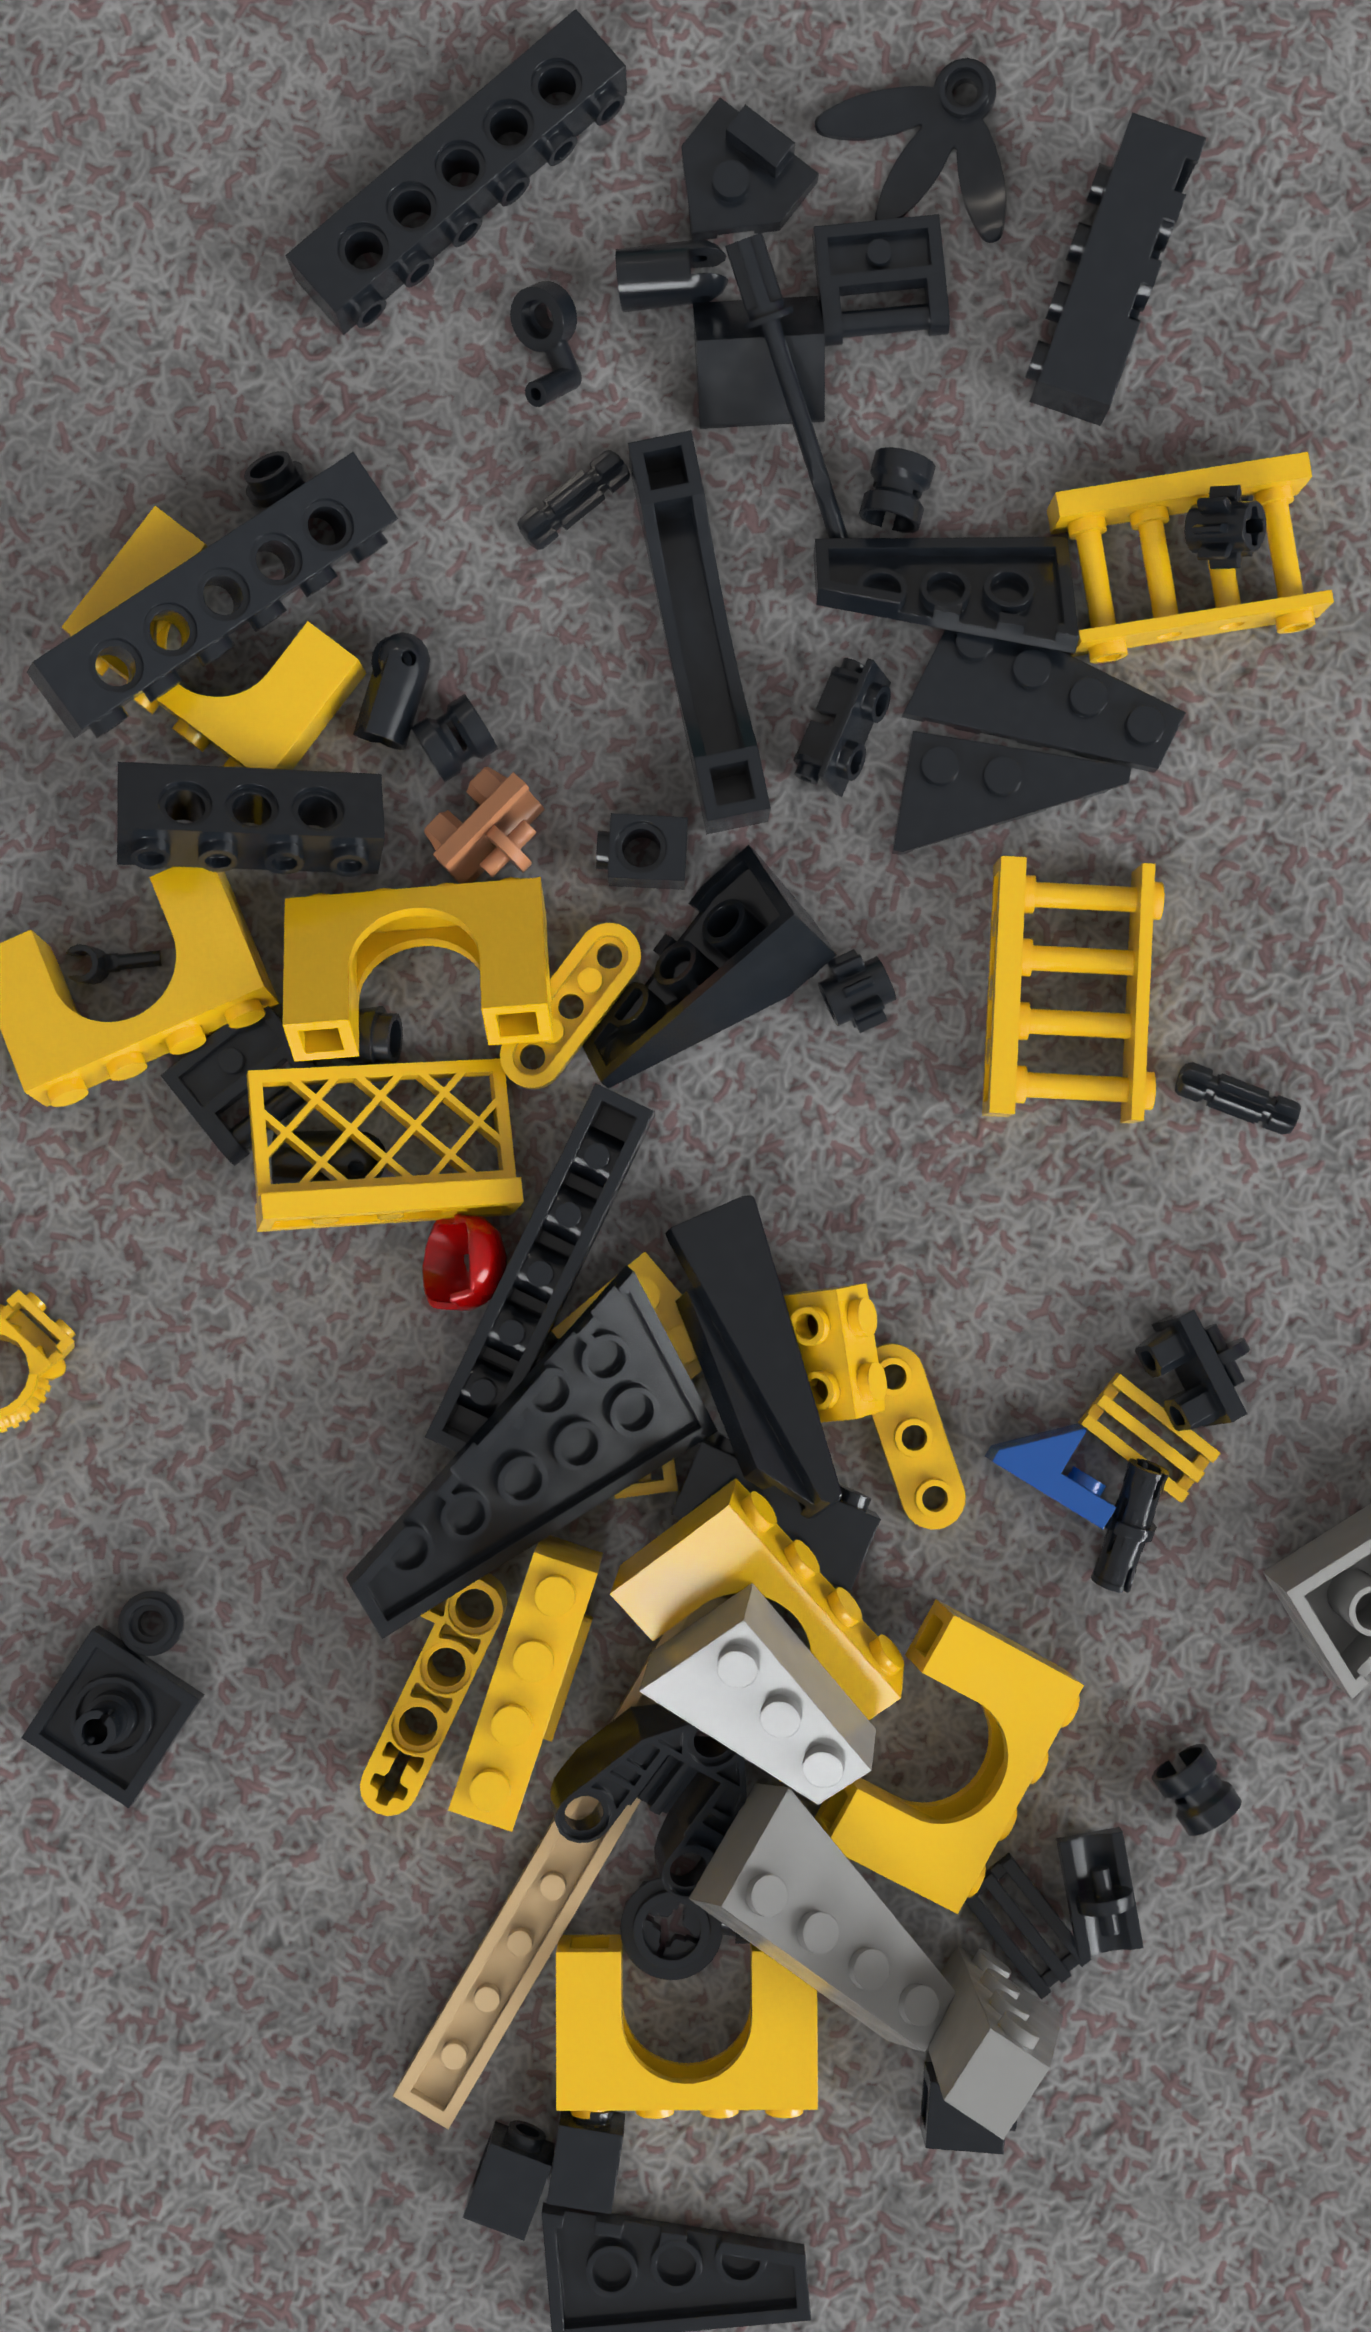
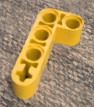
(432, 1691)

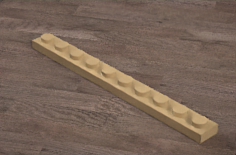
(515, 1948)

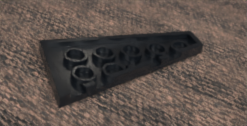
(567, 1438)

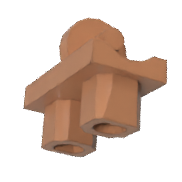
(491, 832)

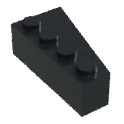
(1114, 270)

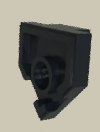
(741, 174)

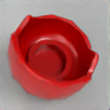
(444, 1271)

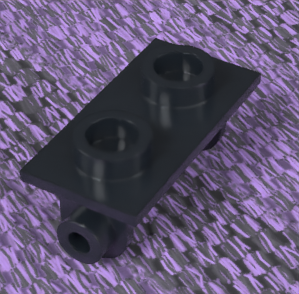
(856, 699)

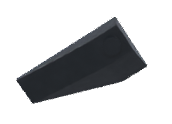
(732, 961)

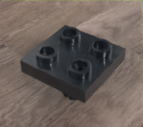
(112, 1716)

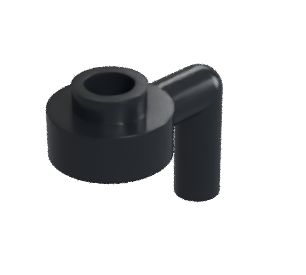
(540, 334)

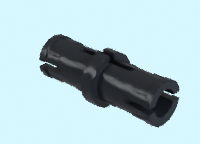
(1130, 1525)

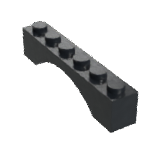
(698, 632)

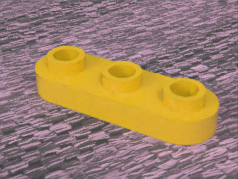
(596, 987)
(931, 1462)

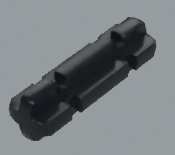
(574, 499)
(1237, 1098)

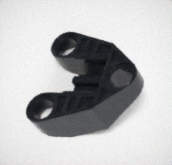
(662, 1762)

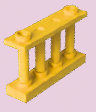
(1147, 507)
(1014, 1020)

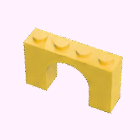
(257, 727)
(342, 937)
(213, 985)
(738, 1543)
(526, 1682)
(945, 1843)
(608, 2069)

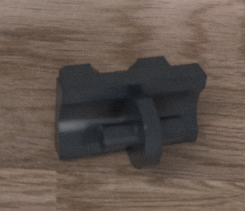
(1203, 1367)
(1099, 1892)

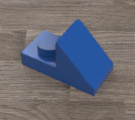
(1040, 1462)

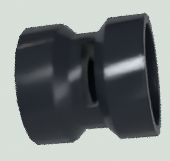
(898, 486)
(442, 745)
(1199, 1794)

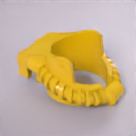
(42, 1353)

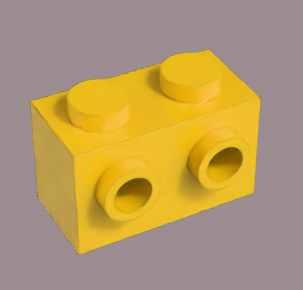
(839, 1350)

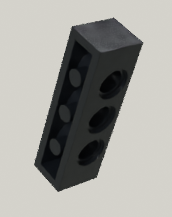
(224, 798)

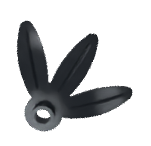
(944, 128)

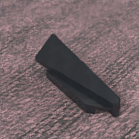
(752, 1354)

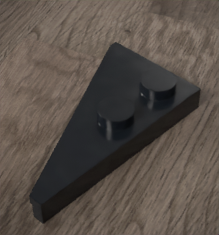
(972, 785)

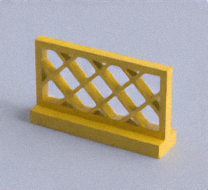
(384, 1198)

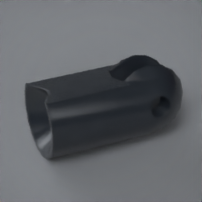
(662, 274)
(394, 690)
(291, 1167)

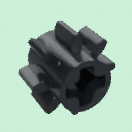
(1225, 527)
(857, 991)

